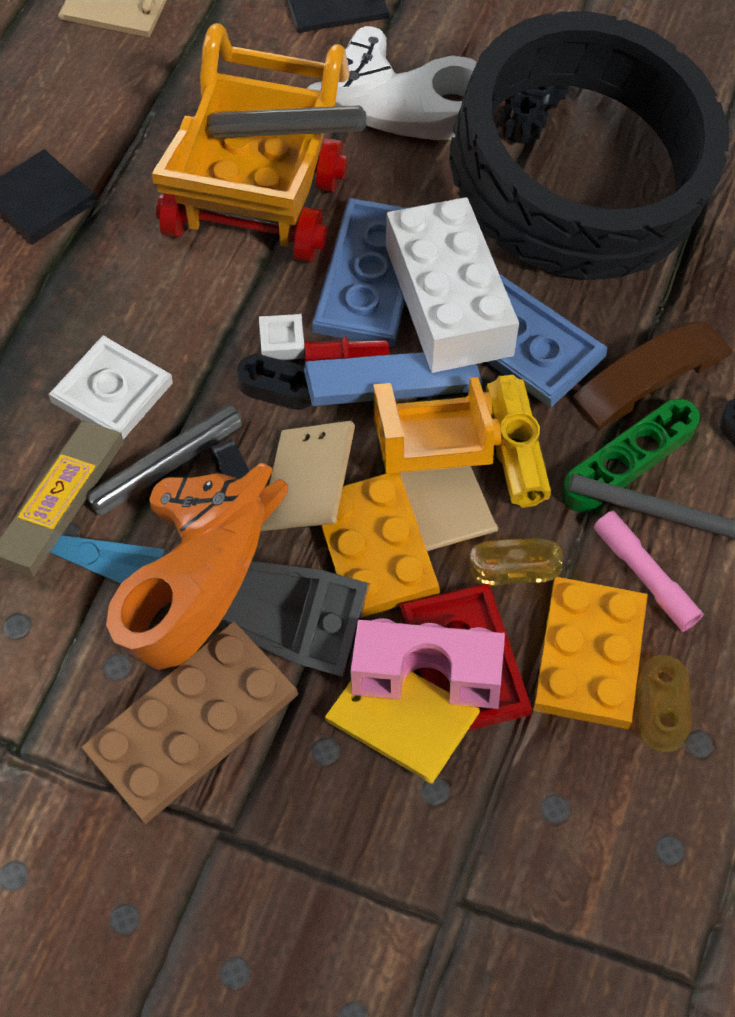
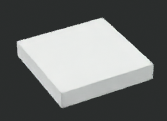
(111, 387)

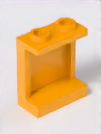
(435, 431)

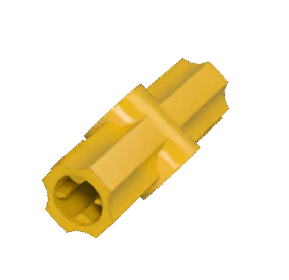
(520, 460)

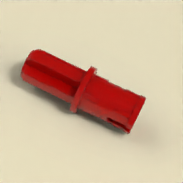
(343, 349)

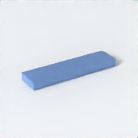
(409, 374)

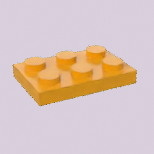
(381, 544)
(591, 653)

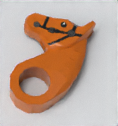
(201, 576)

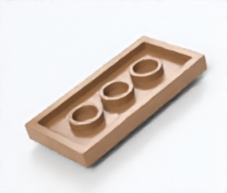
(189, 722)

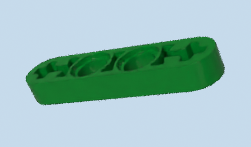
(636, 459)

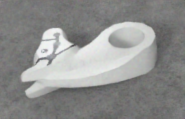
(405, 101)

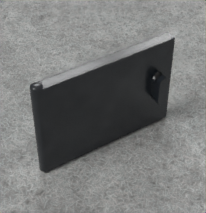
(324, 14)

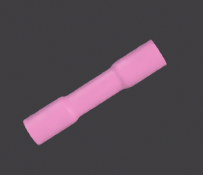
(666, 592)

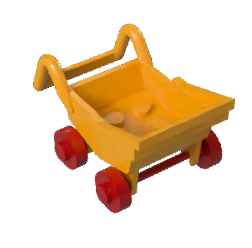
(252, 174)

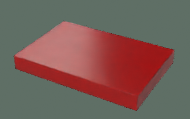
(468, 610)

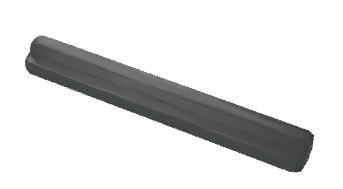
(288, 121)
(164, 460)

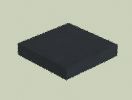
(41, 196)

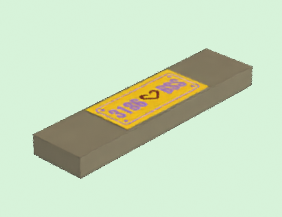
(58, 498)

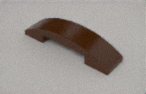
(647, 369)

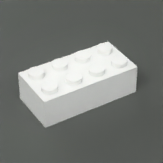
(451, 285)

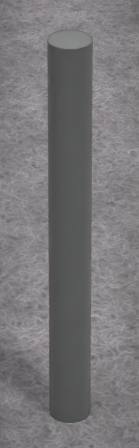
(652, 505)

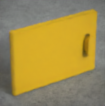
(412, 731)

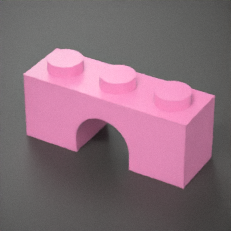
(391, 650)

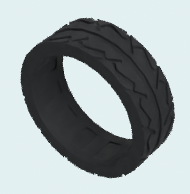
(623, 64)

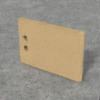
(126, 16)
(314, 468)
(448, 505)

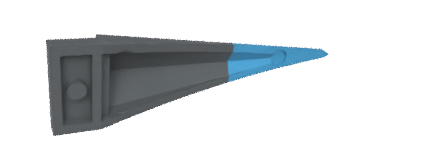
(281, 608)

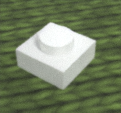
(282, 336)

